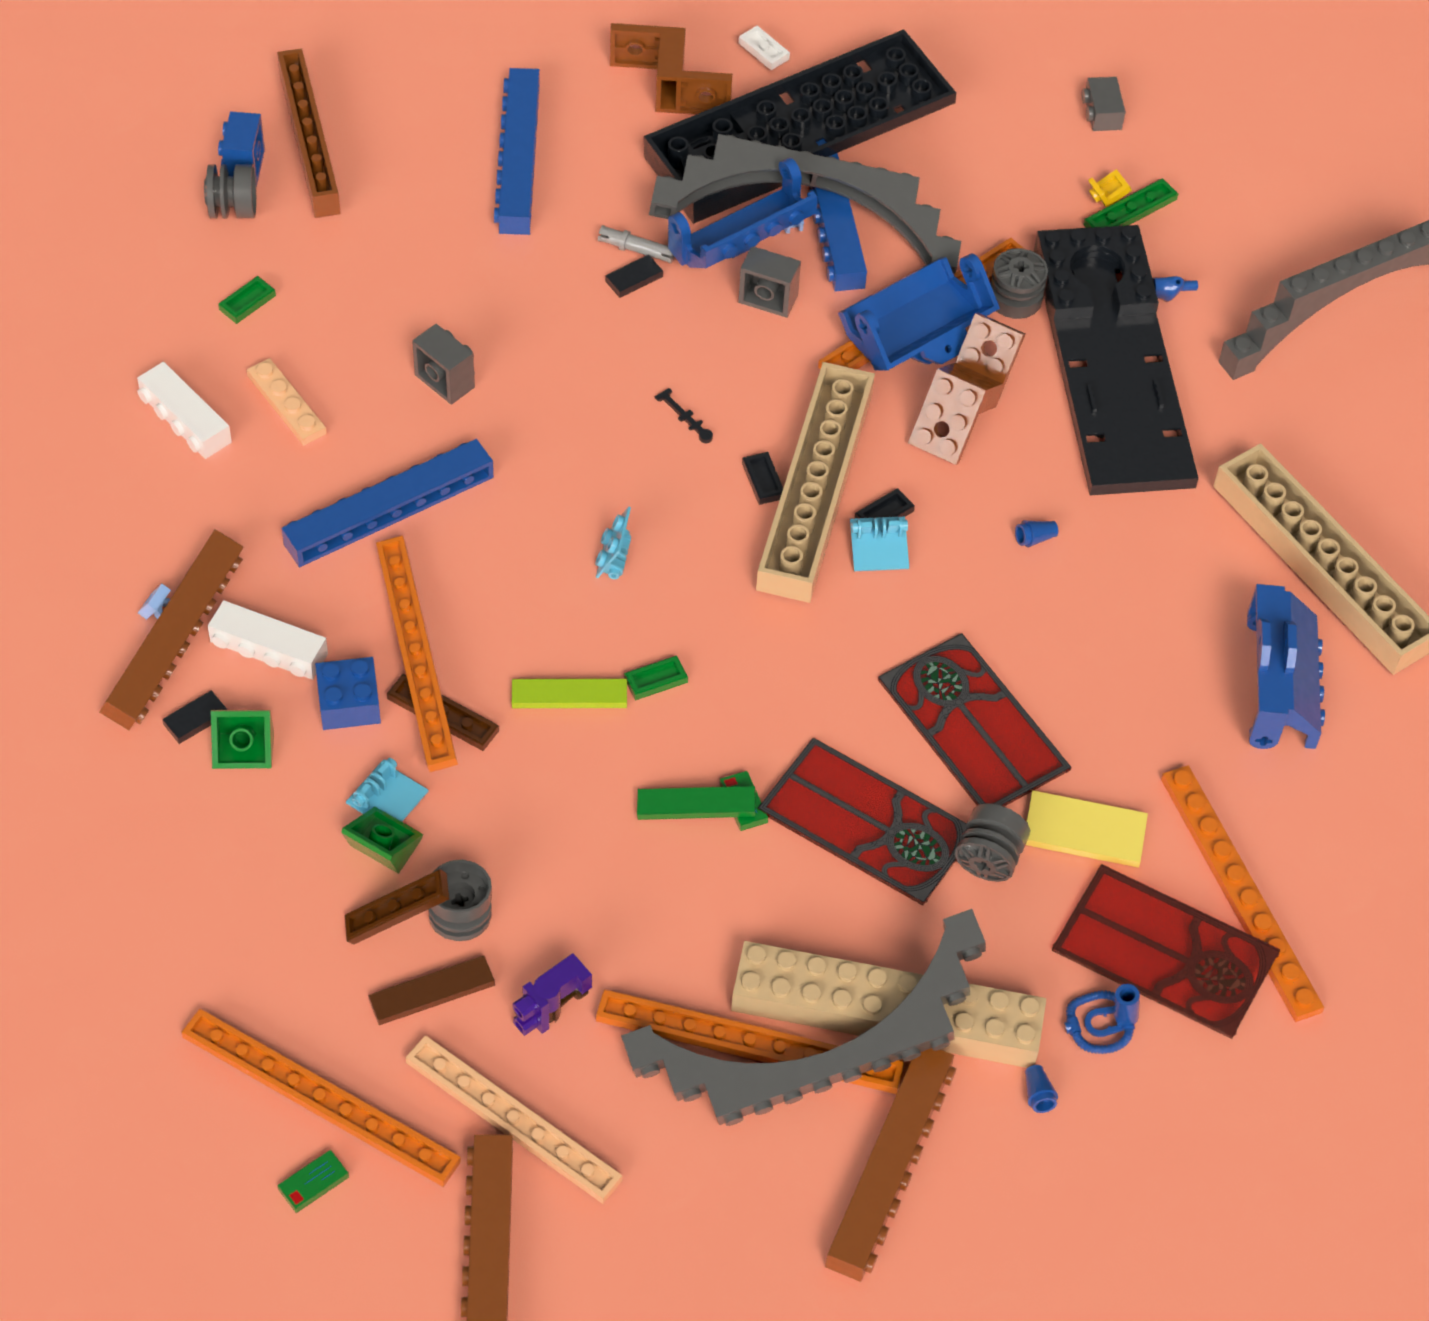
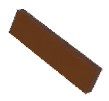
(462, 721)
(396, 907)
(431, 990)

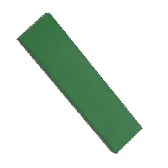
(1134, 206)
(696, 802)

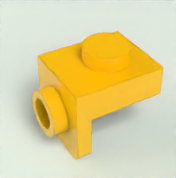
(1109, 188)

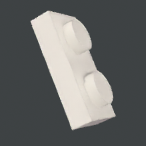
(764, 48)

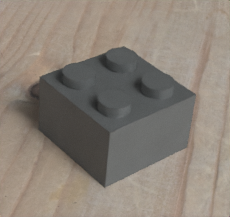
(769, 281)
(443, 363)

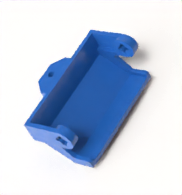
(745, 227)
(920, 314)
(1286, 667)

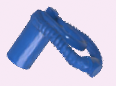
(1125, 1014)

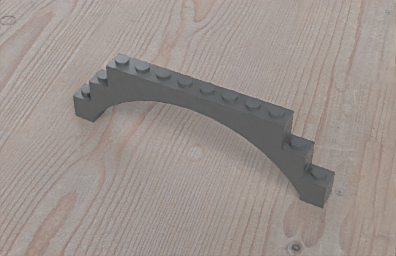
(752, 162)
(1314, 289)
(756, 1087)

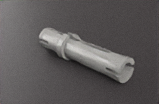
(625, 240)

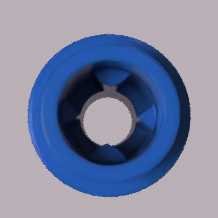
(1034, 532)
(1040, 1090)

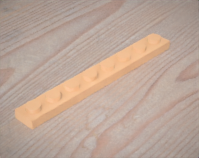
(514, 1119)

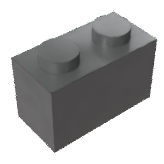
(1104, 103)

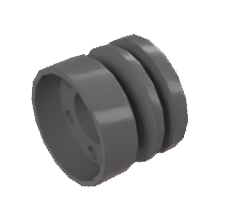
(231, 191)
(1019, 282)
(992, 842)
(469, 902)

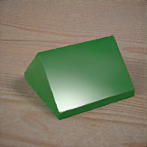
(241, 739)
(382, 838)

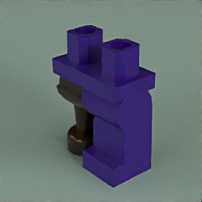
(551, 991)

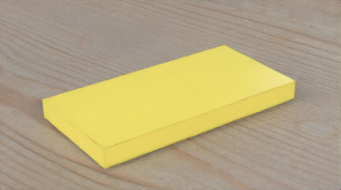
(1086, 828)

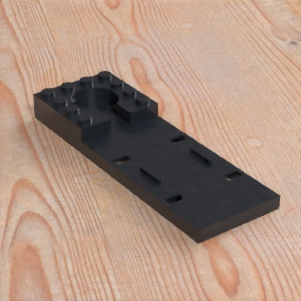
(829, 103)
(1113, 331)

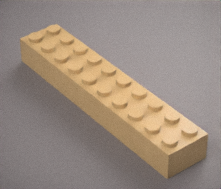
(815, 483)
(1326, 557)
(858, 996)

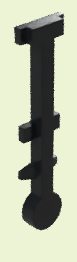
(705, 435)

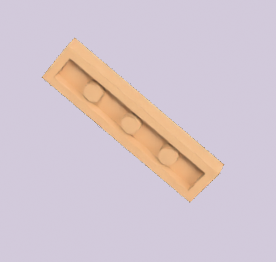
(286, 401)

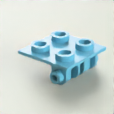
(879, 543)
(615, 548)
(388, 792)

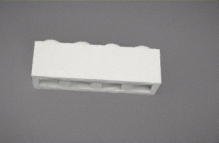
(184, 410)
(267, 640)

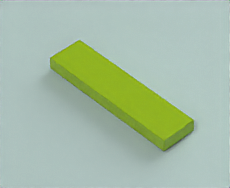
(569, 693)

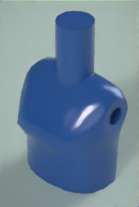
(1169, 287)

